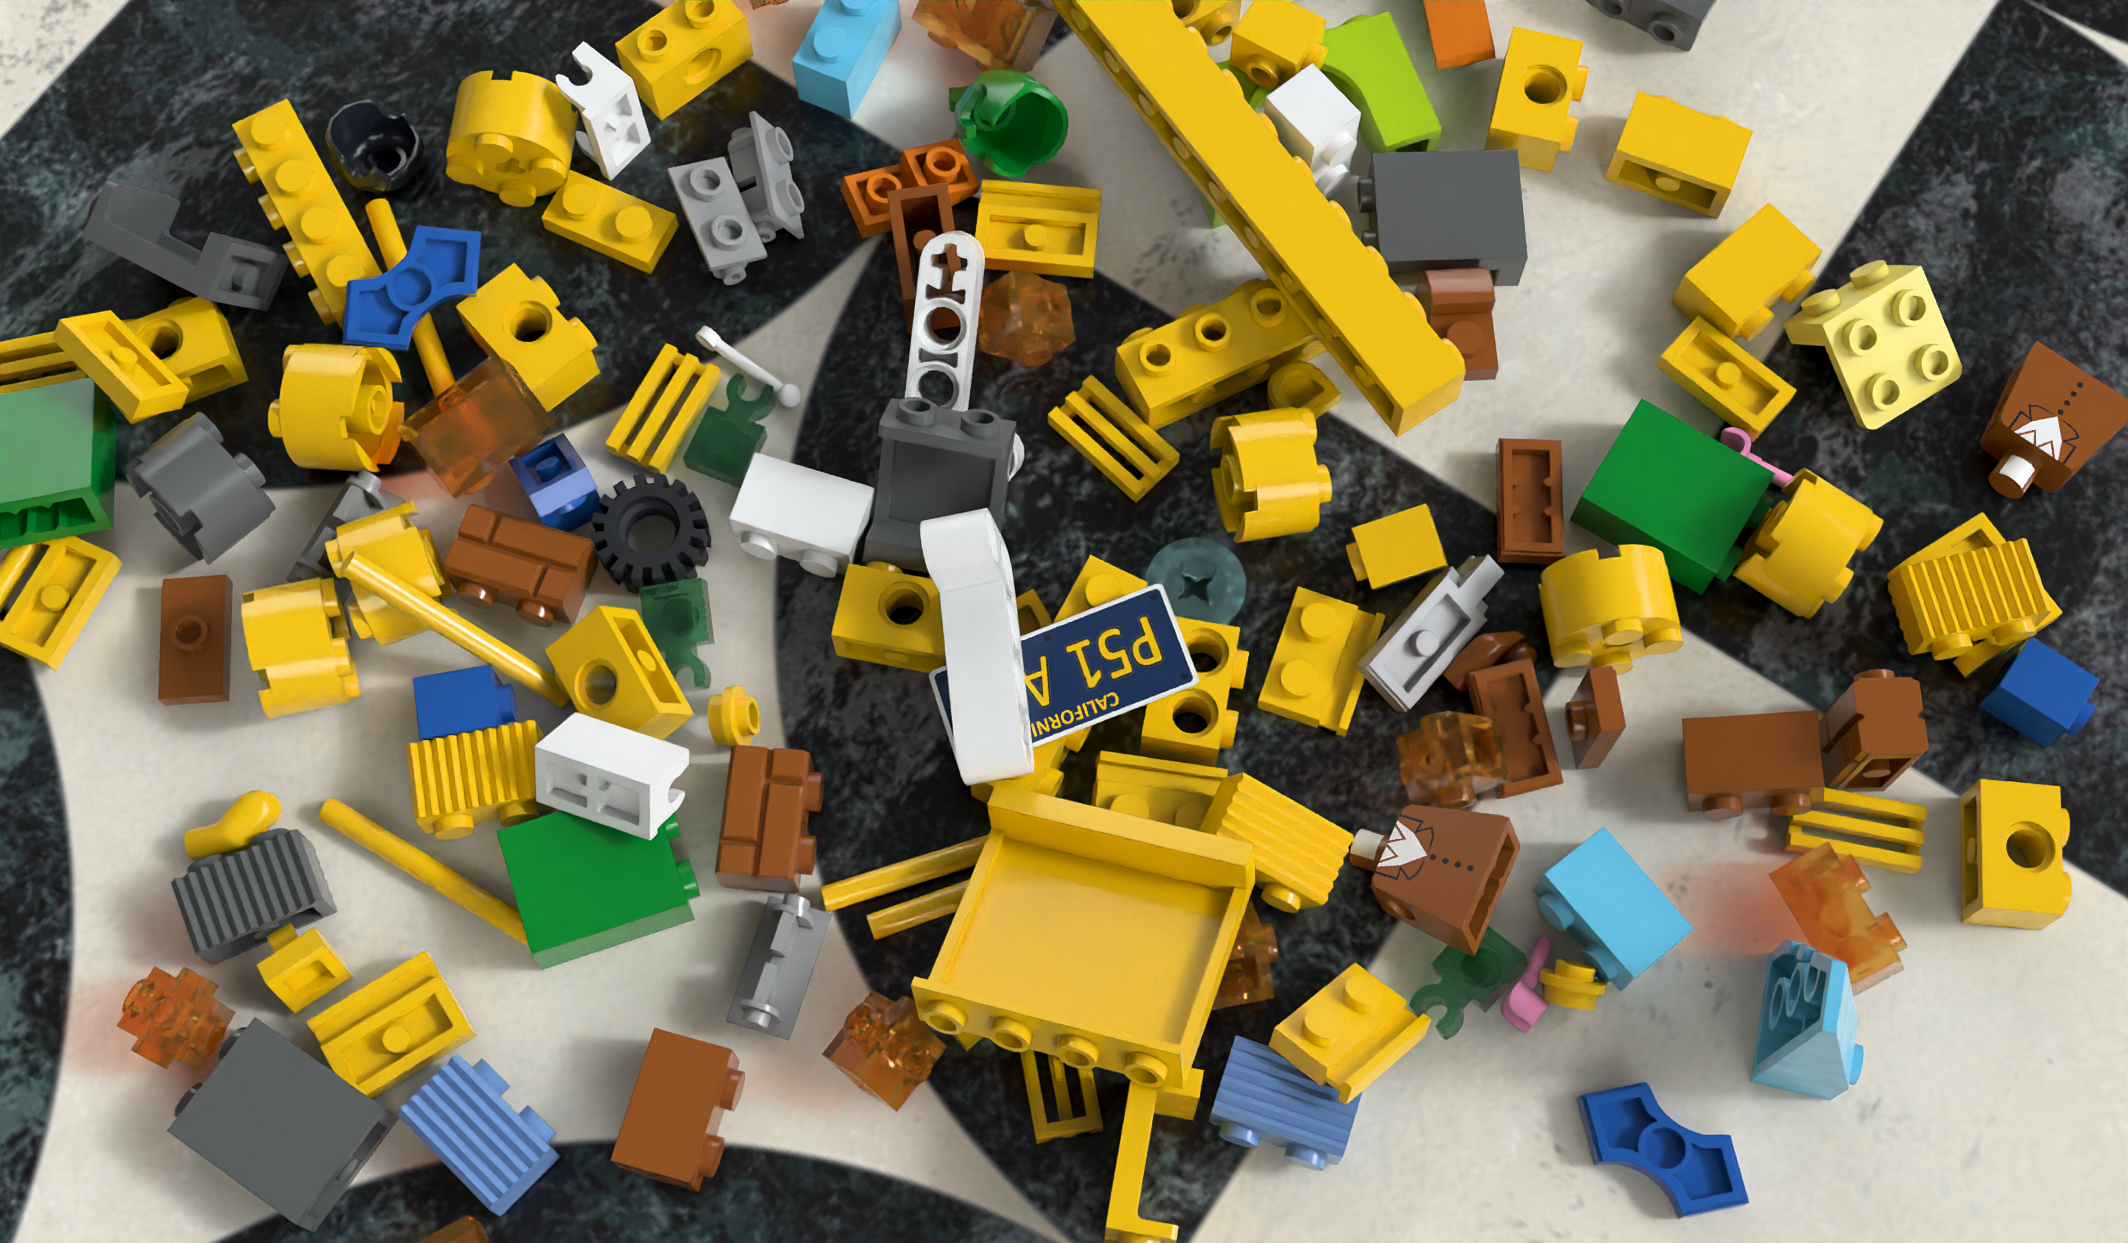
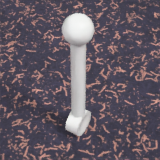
(788, 394)

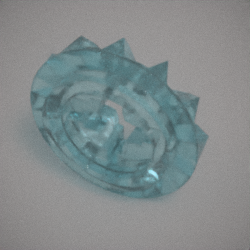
(1200, 560)

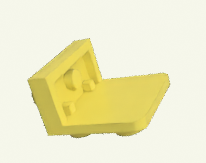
(1880, 339)

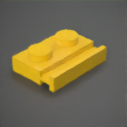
(1039, 227)
(1316, 660)
(1155, 788)
(392, 1027)
(1349, 1032)

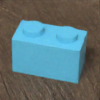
(845, 52)
(1610, 909)

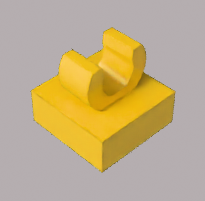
(301, 967)

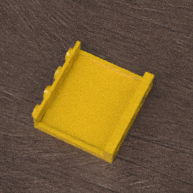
(1090, 937)

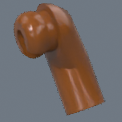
(1486, 652)

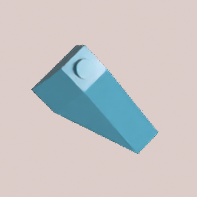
(1807, 1024)

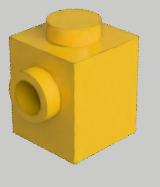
(1277, 42)
(1396, 548)

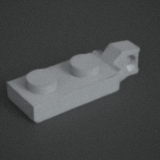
(1430, 632)

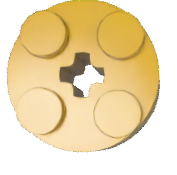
(511, 136)
(338, 407)
(1268, 473)
(1805, 545)
(403, 551)
(1609, 608)
(300, 646)

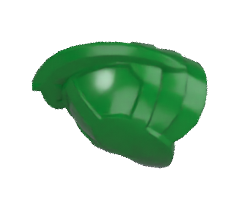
(1009, 121)

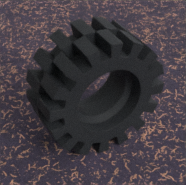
(639, 502)

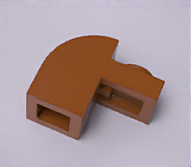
(1460, 309)

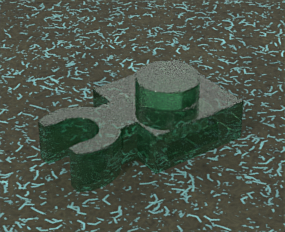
(730, 438)
(678, 622)
(1469, 980)

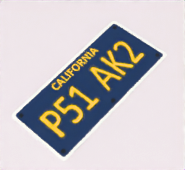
(1096, 665)

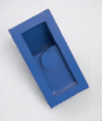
(558, 484)

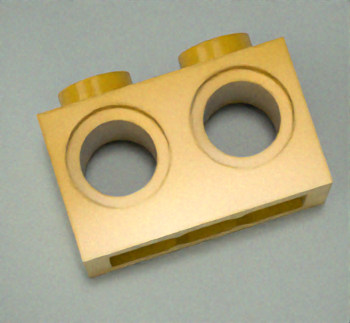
(1207, 698)

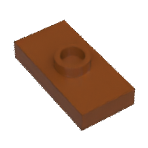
(1529, 501)
(195, 640)
(1515, 701)
(1594, 717)

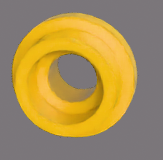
(733, 717)
(1572, 985)

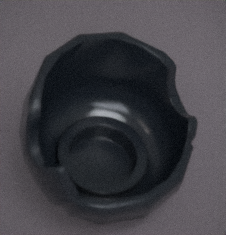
(373, 147)

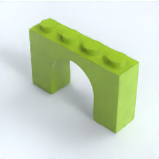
(1378, 77)

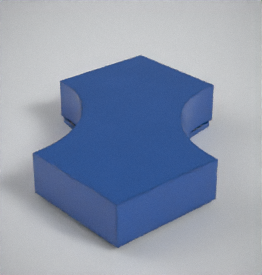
(390, 306)
(1690, 1167)

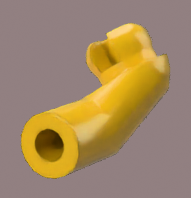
(242, 822)

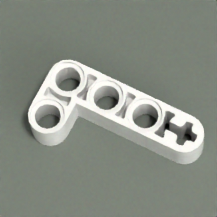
(951, 356)
(981, 645)

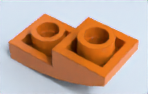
(1458, 32)
(918, 166)

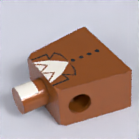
(2049, 423)
(1440, 870)

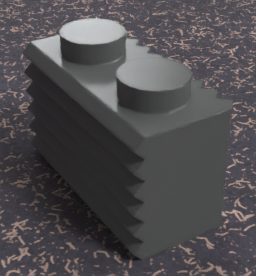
(247, 896)

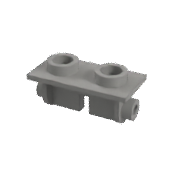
(763, 157)
(717, 217)
(356, 500)
(779, 966)

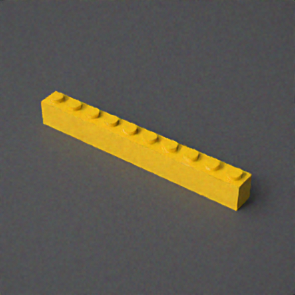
(1273, 207)

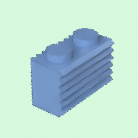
(1280, 1105)
(479, 1133)

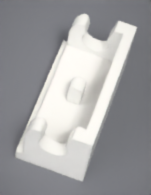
(608, 112)
(609, 774)

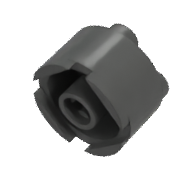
(200, 489)

